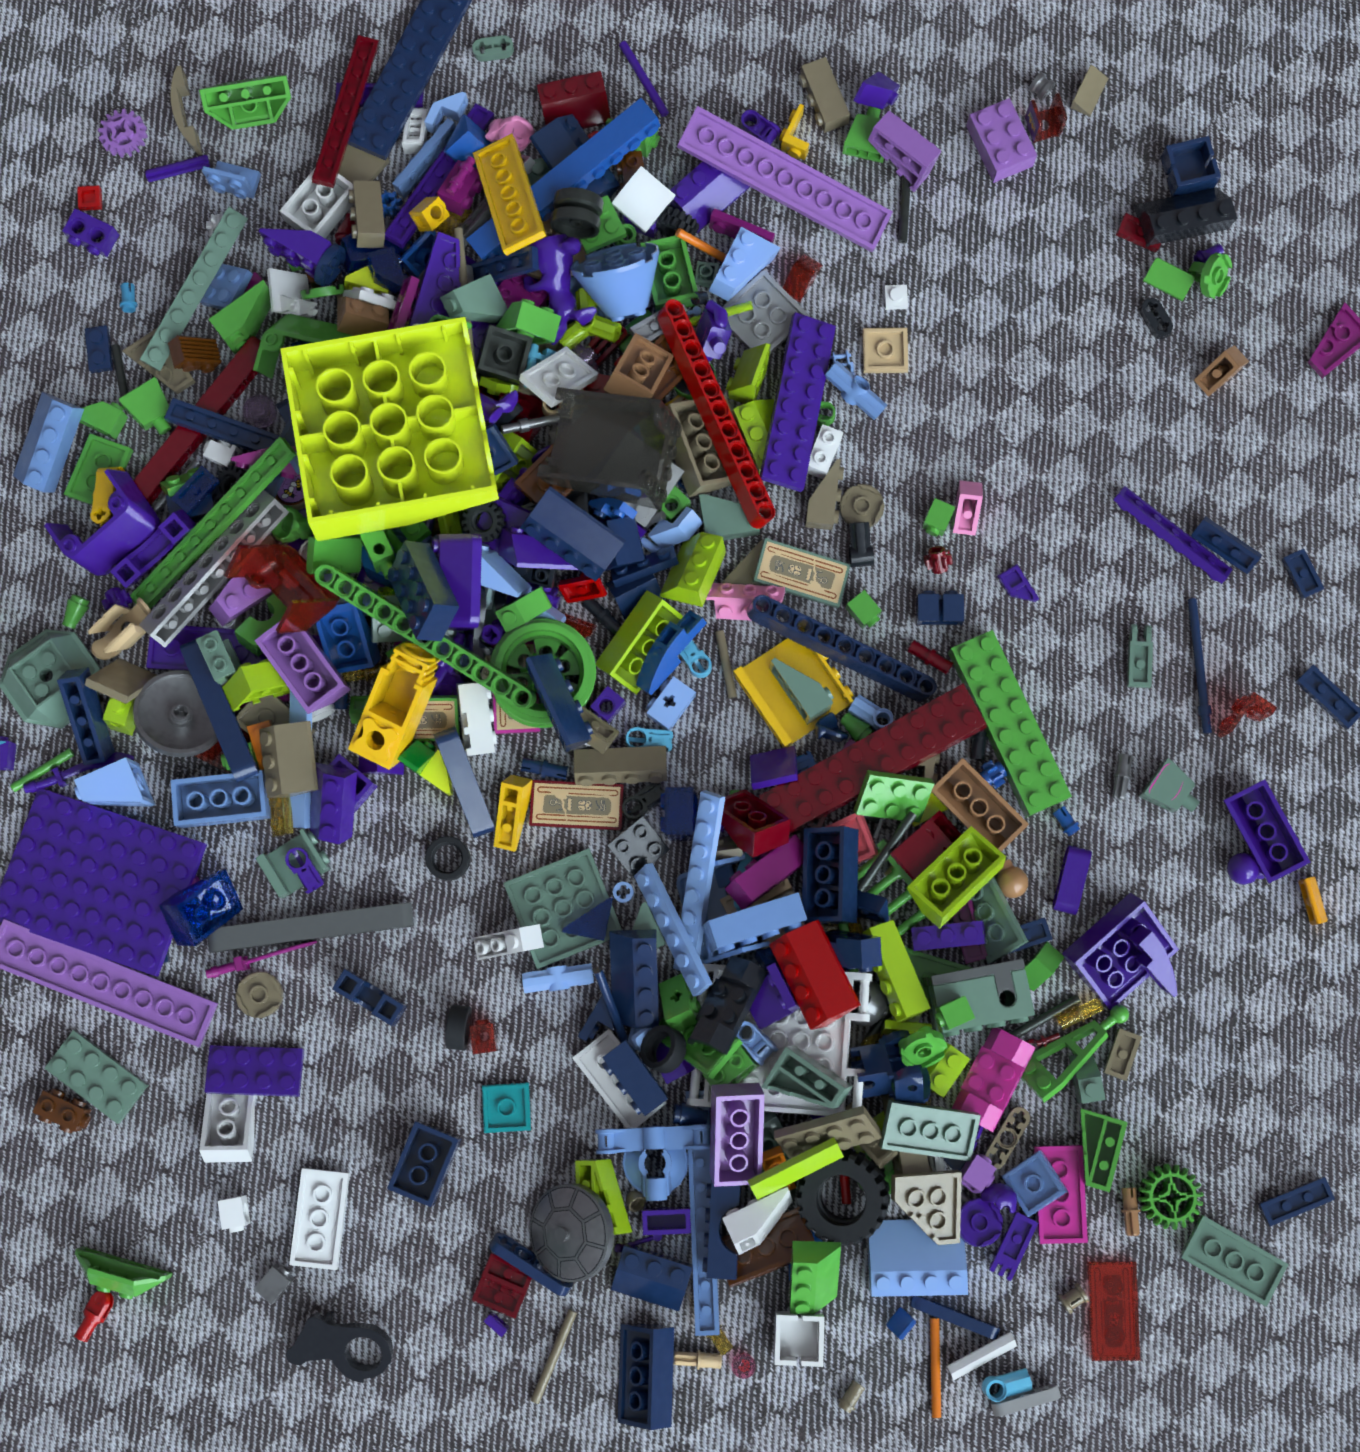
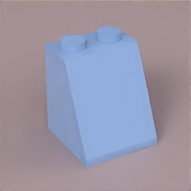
(115, 785)

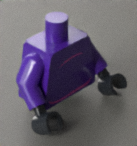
(713, 327)

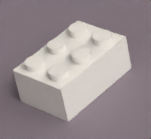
(317, 206)

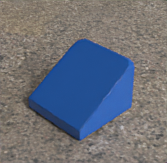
(901, 1323)

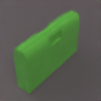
(337, 552)

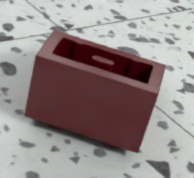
(925, 845)

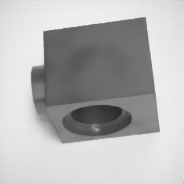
(274, 1283)

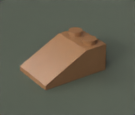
(639, 369)

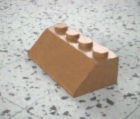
(979, 805)

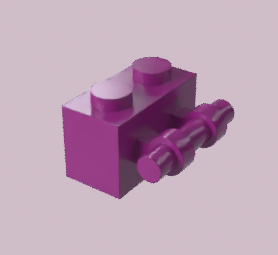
(460, 186)

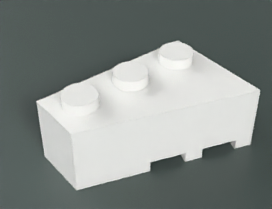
(476, 718)

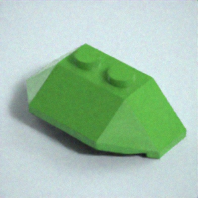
(247, 101)
(118, 1274)

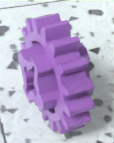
(122, 131)

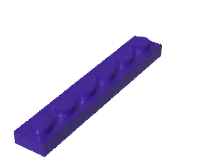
(1177, 538)

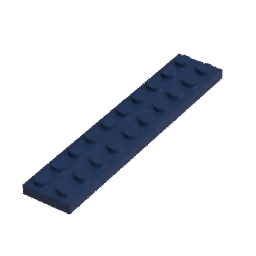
(406, 75)

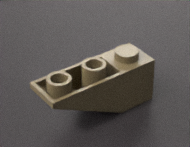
(822, 504)

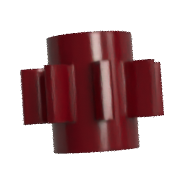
(938, 559)

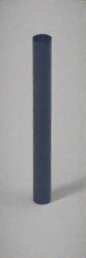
(610, 1004)

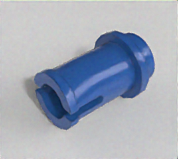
(1066, 821)

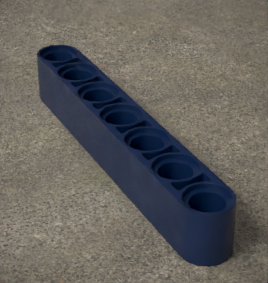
(220, 714)

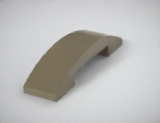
(180, 89)

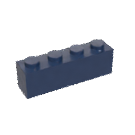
(85, 716)

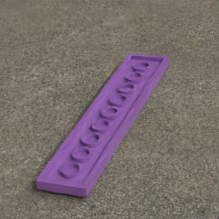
(784, 179)
(105, 984)

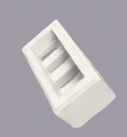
(414, 144)

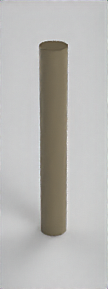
(726, 665)

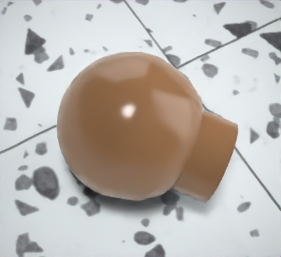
(1012, 880)

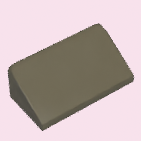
(1089, 91)
(603, 733)

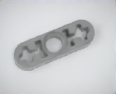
(1026, 1400)

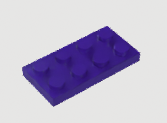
(254, 1071)

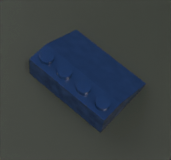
(558, 701)

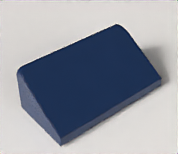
(872, 907)

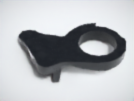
(473, 637)

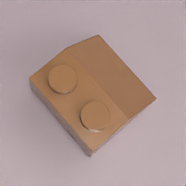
(360, 317)

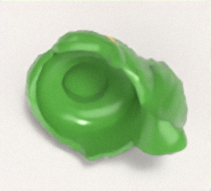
(292, 527)

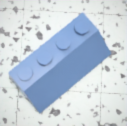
(48, 443)

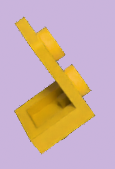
(793, 146)

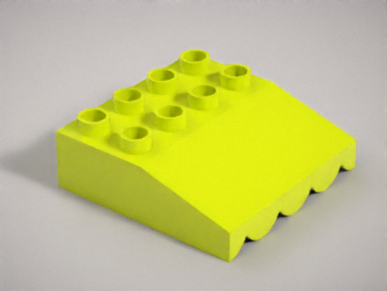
(388, 428)

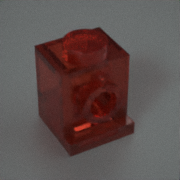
(478, 1045)

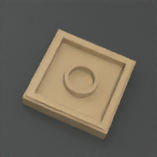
(885, 350)

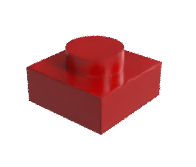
(89, 198)

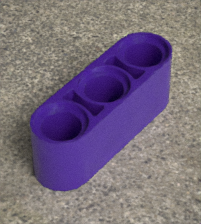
(1071, 880)

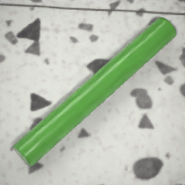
(41, 770)

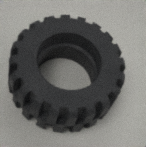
(835, 1227)

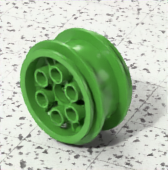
(550, 635)

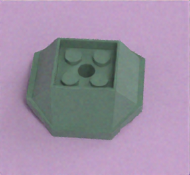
(26, 670)

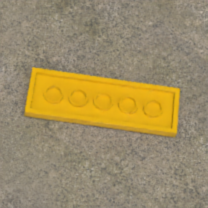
(509, 194)

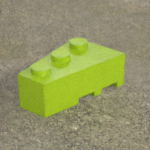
(252, 683)
(601, 1178)

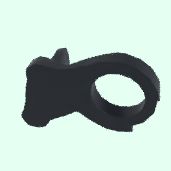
(327, 1340)

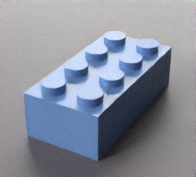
(219, 800)
(754, 922)

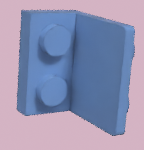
(232, 179)

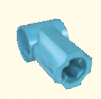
(1010, 1384)

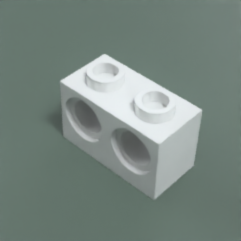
(824, 451)

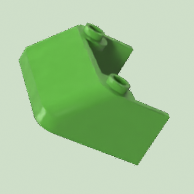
(292, 327)

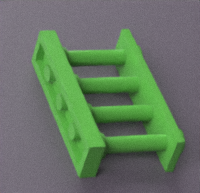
(897, 873)

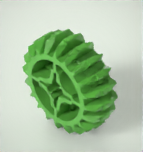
(1172, 1207)

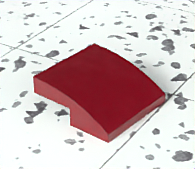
(501, 1287)

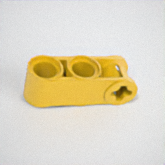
(103, 489)

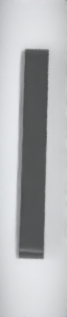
(311, 927)

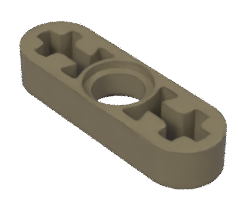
(1016, 1136)

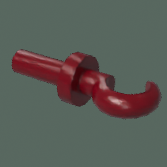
(1044, 1040)

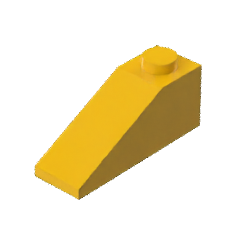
(512, 810)

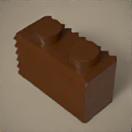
(194, 353)

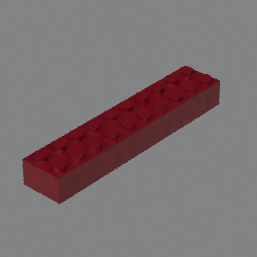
(887, 750)

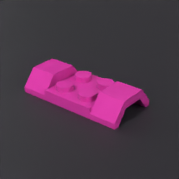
(994, 1076)

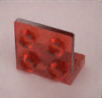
(1255, 707)

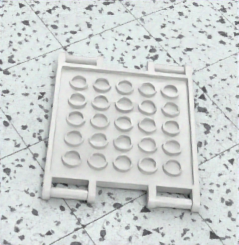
(825, 1045)

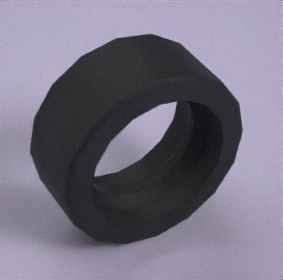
(430, 855)
(458, 1028)
(650, 1045)

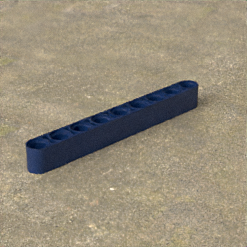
(852, 647)

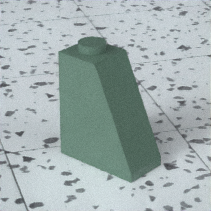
(476, 301)
(724, 518)

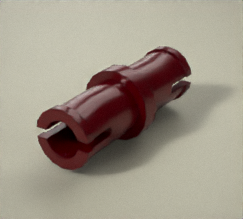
(930, 657)

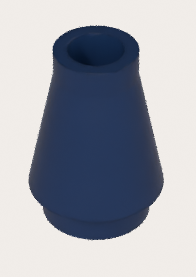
(689, 1115)

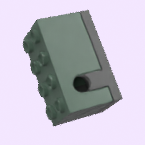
(982, 989)

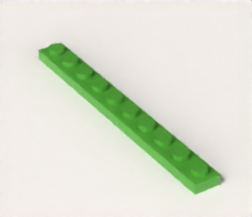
(215, 522)

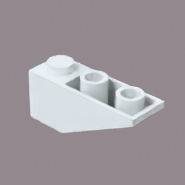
(508, 942)

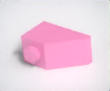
(967, 507)

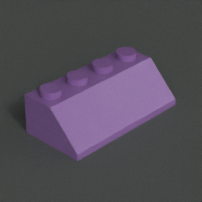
(303, 667)

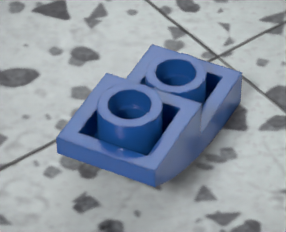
(611, 508)

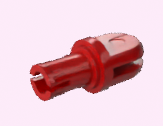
(94, 1313)

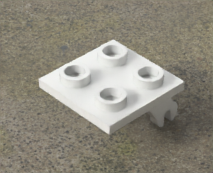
(285, 293)

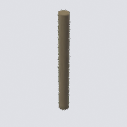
(553, 1357)

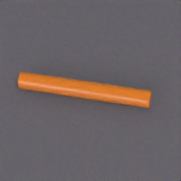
(703, 246)

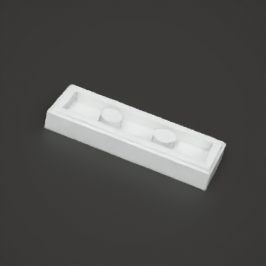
(982, 1355)

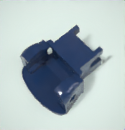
(888, 1074)

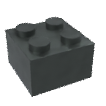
(503, 354)

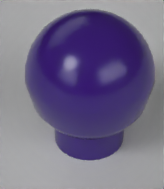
(1243, 869)

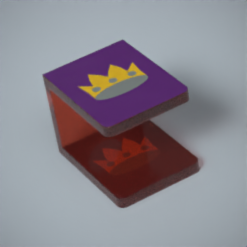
(1054, 116)

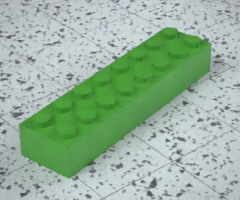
(1010, 724)

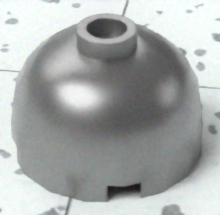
(876, 1005)

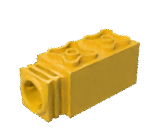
(395, 705)

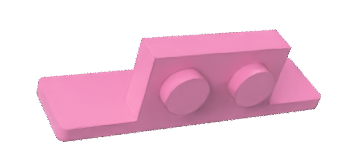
(733, 599)

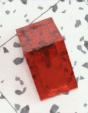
(801, 277)

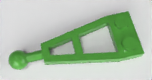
(1042, 1081)

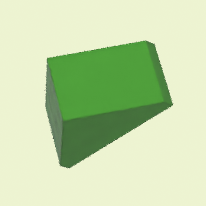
(1042, 965)

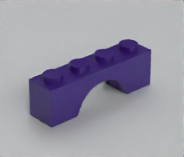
(156, 547)

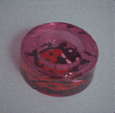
(743, 1365)

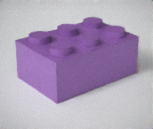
(1001, 140)

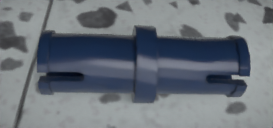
(544, 768)

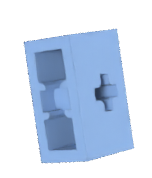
(682, 698)

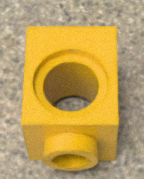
(429, 213)

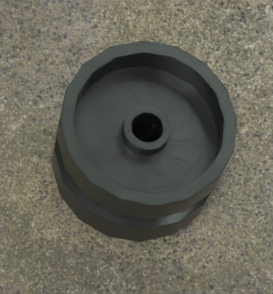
(576, 213)

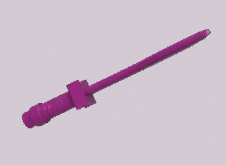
(243, 963)

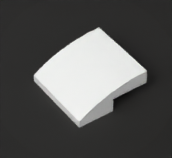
(643, 199)

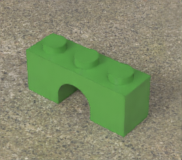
(252, 628)

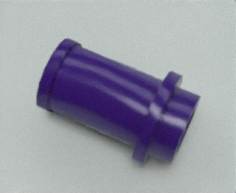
(1202, 256)

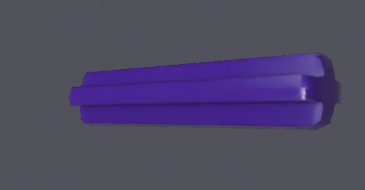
(177, 168)

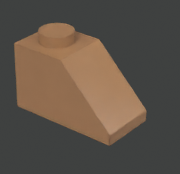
(1221, 370)

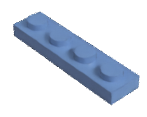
(421, 163)

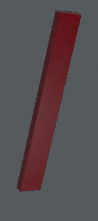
(345, 111)

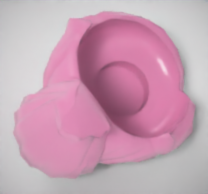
(516, 125)

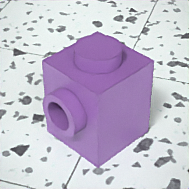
(978, 1173)

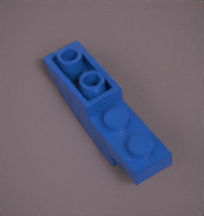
(663, 654)

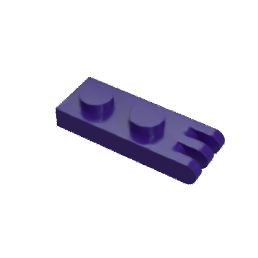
(1013, 1245)

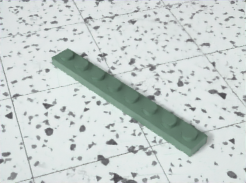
(194, 287)

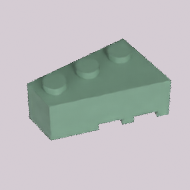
(807, 1079)

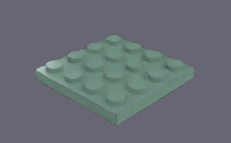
(556, 898)

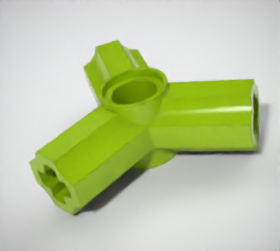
(599, 326)

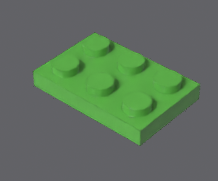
(96, 454)
(893, 795)

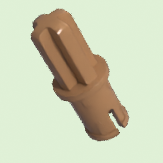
(1130, 1211)

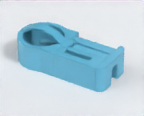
(691, 655)
(652, 738)

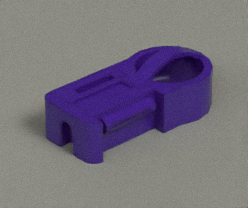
(307, 872)

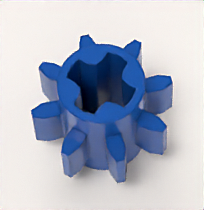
(392, 210)
(993, 773)

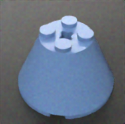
(619, 278)

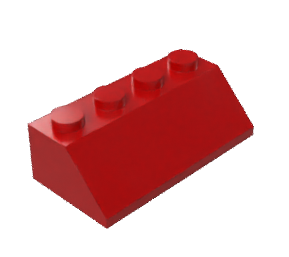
(814, 975)

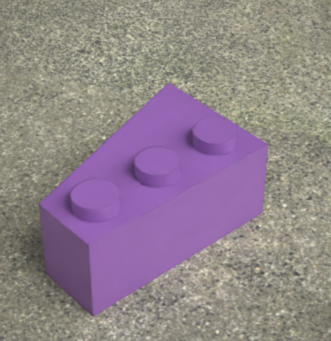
(905, 148)
(236, 599)

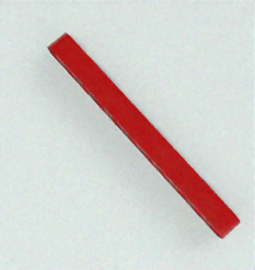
(703, 382)

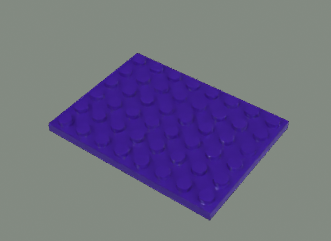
(97, 880)

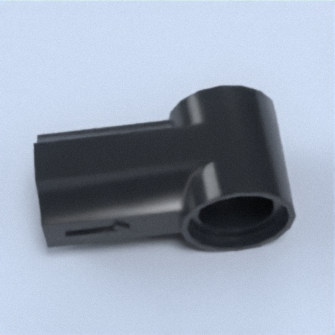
(861, 550)

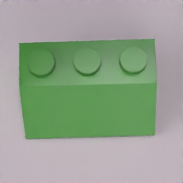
(813, 1275)

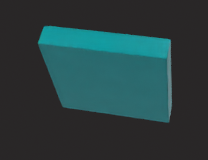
(506, 1107)

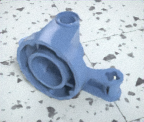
(673, 1141)

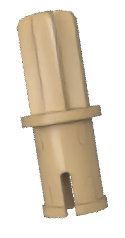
(698, 1359)

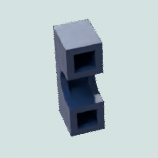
(370, 997)

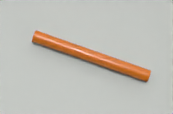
(935, 1367)

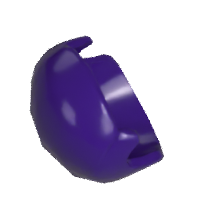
(1001, 1195)

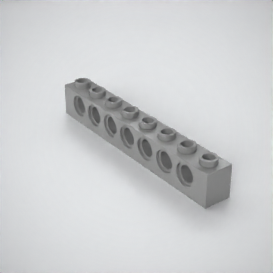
(208, 572)

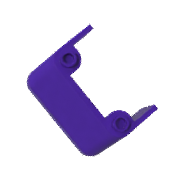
(122, 534)
(461, 563)

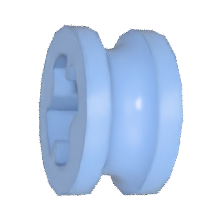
(618, 887)

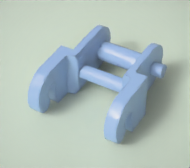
(845, 355)

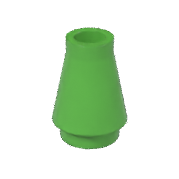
(75, 610)
(856, 728)

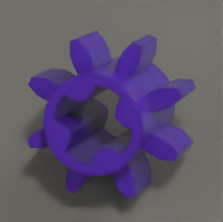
(116, 596)

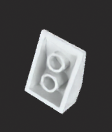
(228, 1128)

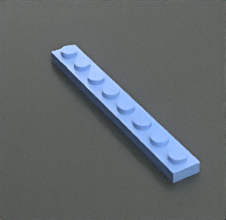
(701, 866)

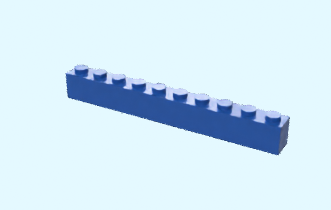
(579, 168)

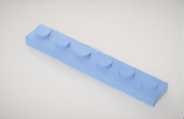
(673, 930)

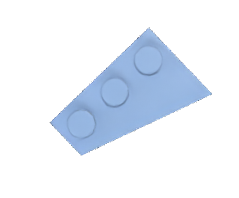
(742, 263)

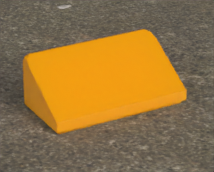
(1312, 901)

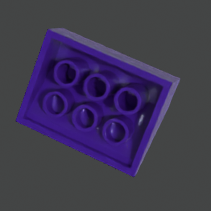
(1106, 955)

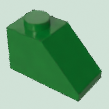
(417, 756)

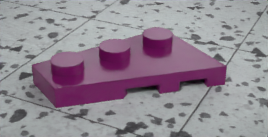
(1338, 342)

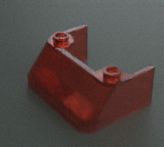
(286, 575)

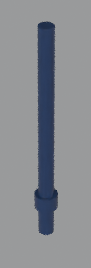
(1204, 708)

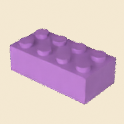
(736, 1133)

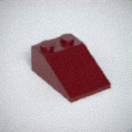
(754, 823)

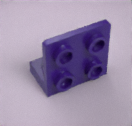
(773, 999)

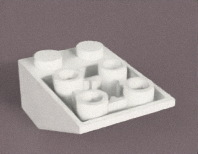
(754, 1222)

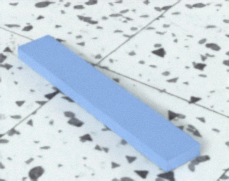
(300, 803)

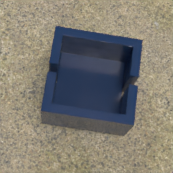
(1186, 166)

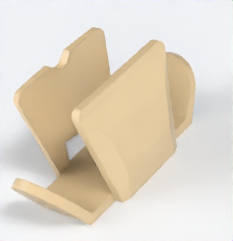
(117, 640)

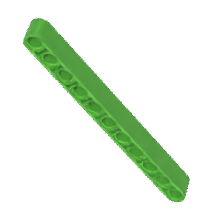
(394, 622)

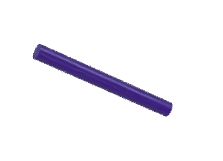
(643, 78)

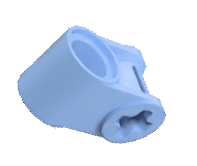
(758, 1045)

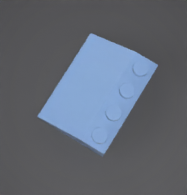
(911, 1264)

